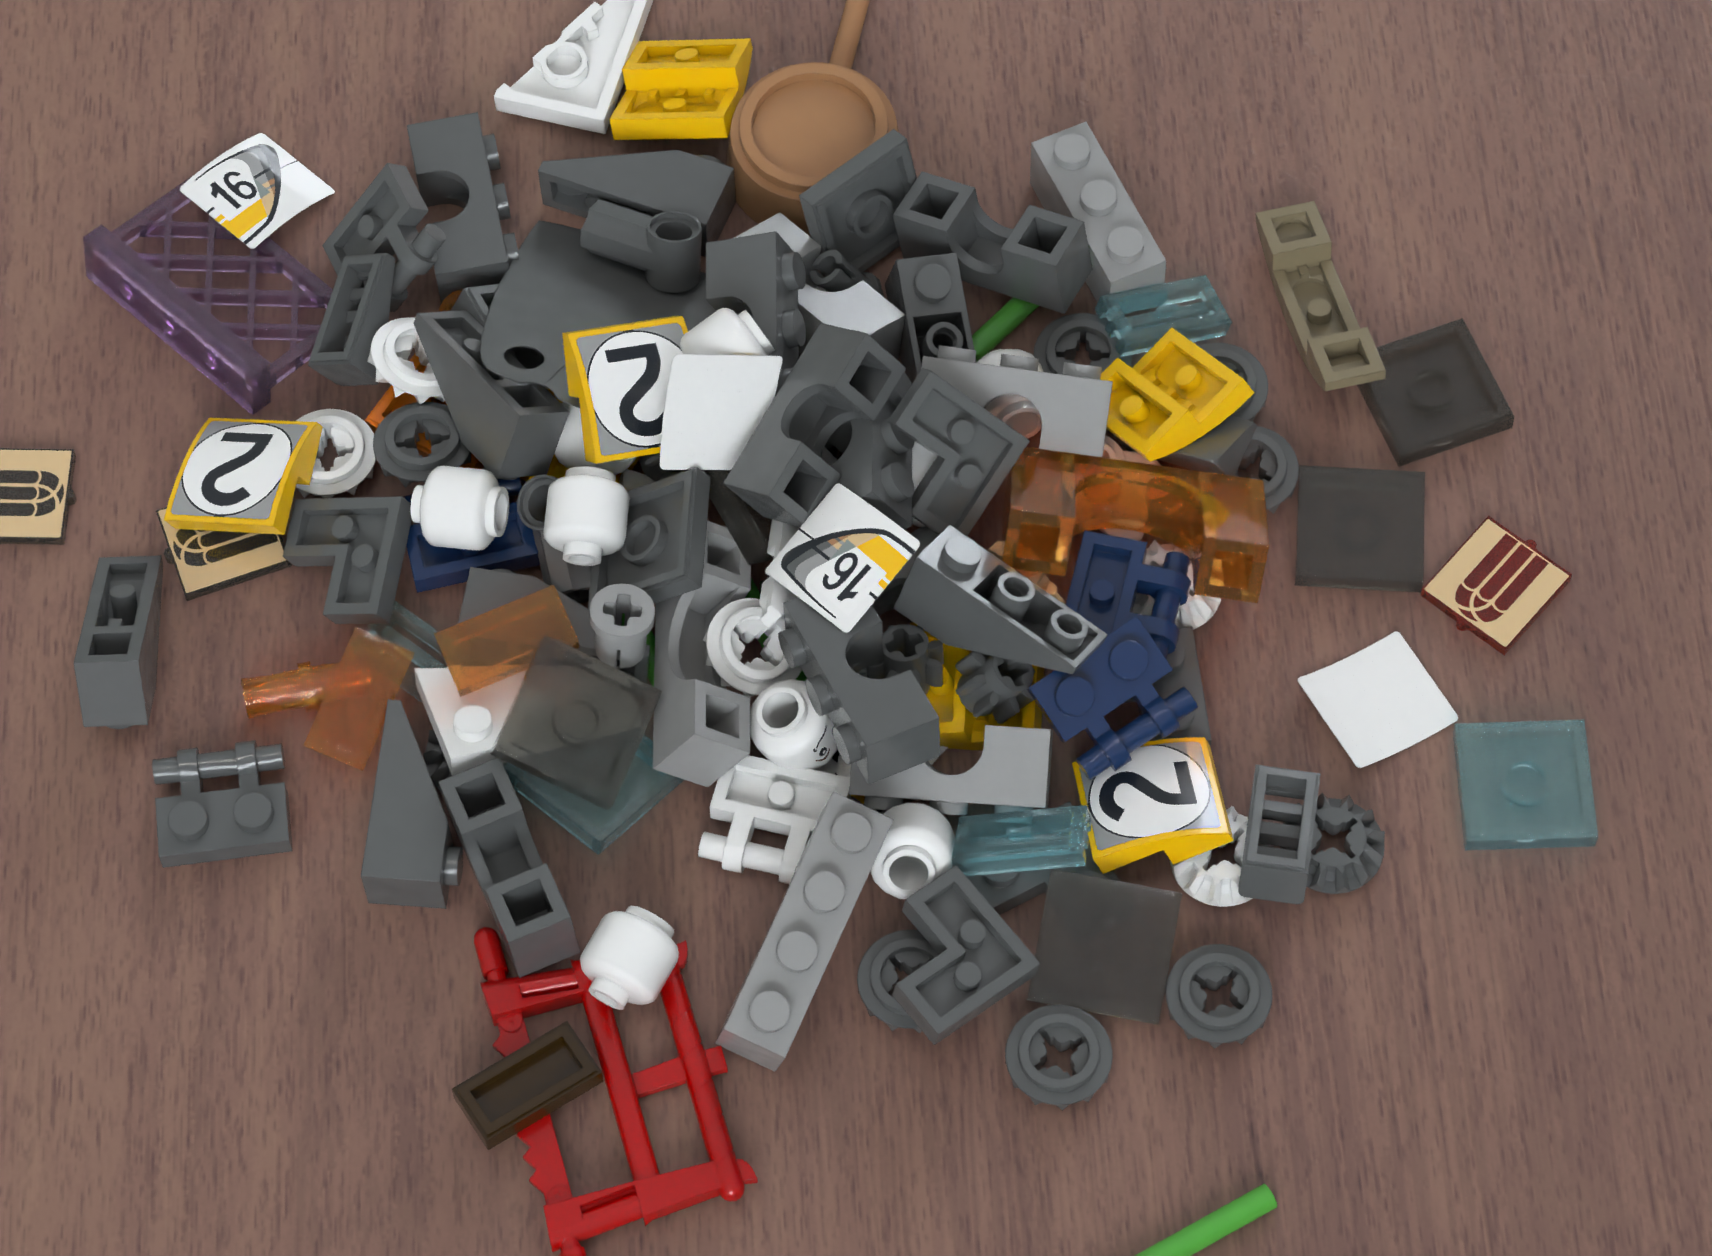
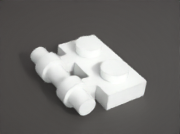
(772, 800)

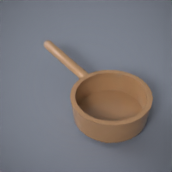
(805, 126)

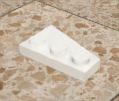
(468, 723)

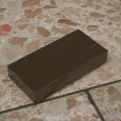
(527, 1085)

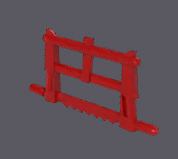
(650, 1193)

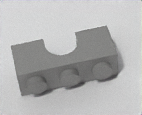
(1079, 182)
(854, 308)
(1070, 404)
(1008, 774)

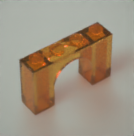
(1205, 514)

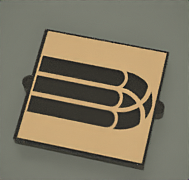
(35, 495)
(219, 558)

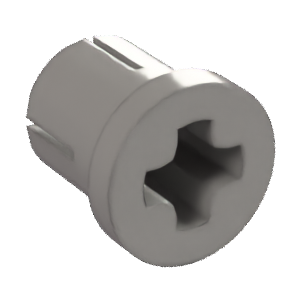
(606, 621)

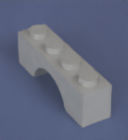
(698, 723)
(804, 932)

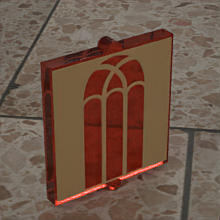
(1496, 585)

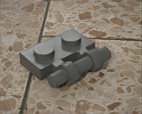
(386, 223)
(222, 822)

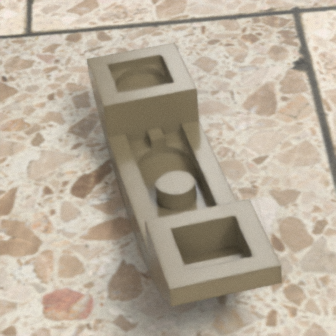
(1314, 299)

